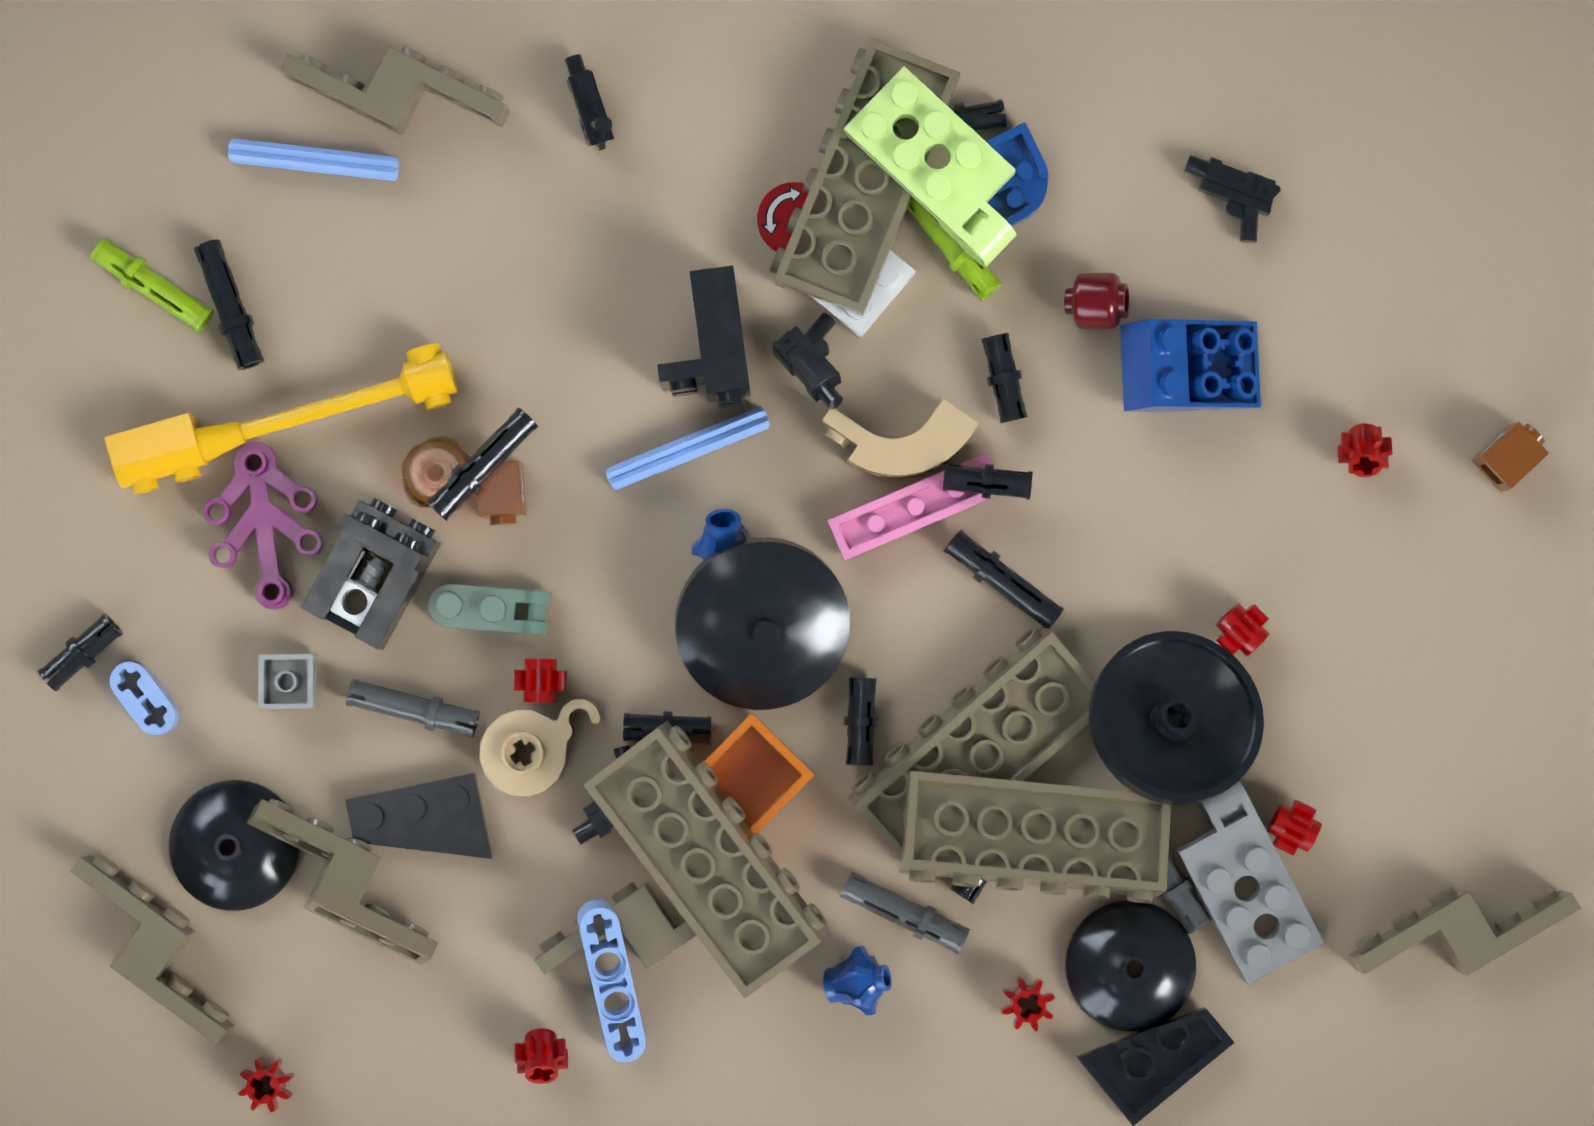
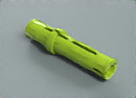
(137, 275)
(979, 278)

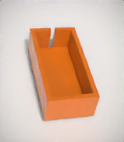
(758, 771)

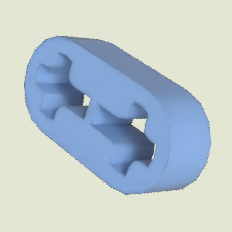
(152, 691)

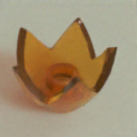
(418, 461)

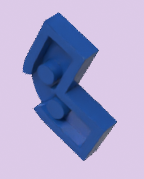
(1028, 186)

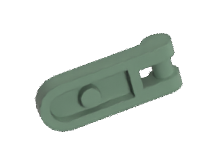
(489, 608)

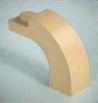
(905, 456)

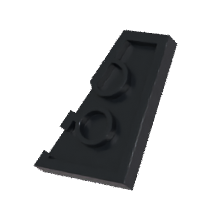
(1155, 1062)

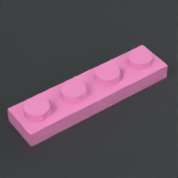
(901, 513)

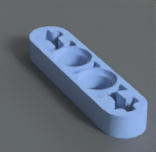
(611, 981)

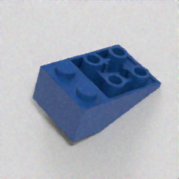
(1189, 365)

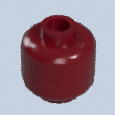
(1097, 300)

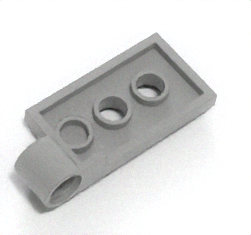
(1239, 849)

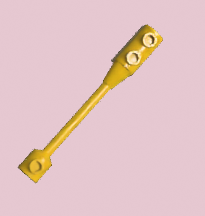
(182, 446)

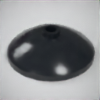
(224, 881)
(1105, 946)

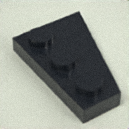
(424, 817)

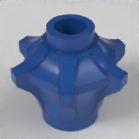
(721, 529)
(857, 981)

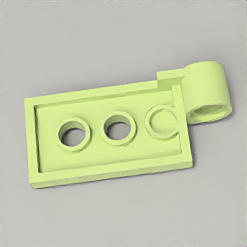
(951, 194)

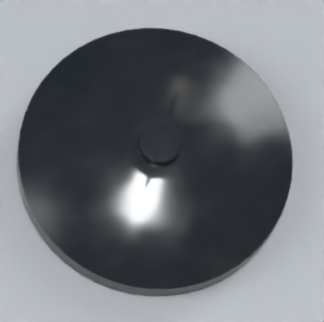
(762, 623)
(1176, 718)

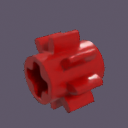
(1365, 450)
(1242, 629)
(540, 680)
(1294, 827)
(1030, 1015)
(541, 1056)
(254, 1086)

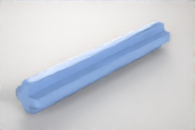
(313, 159)
(687, 448)

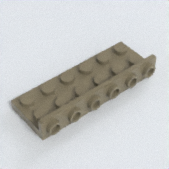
(851, 201)
(992, 730)
(1035, 836)
(707, 858)

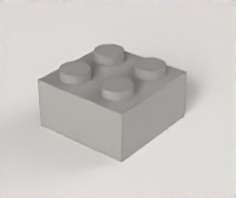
(287, 681)

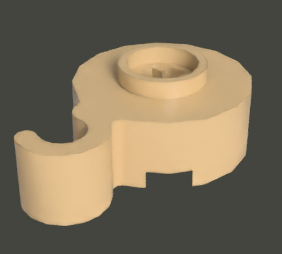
(547, 736)

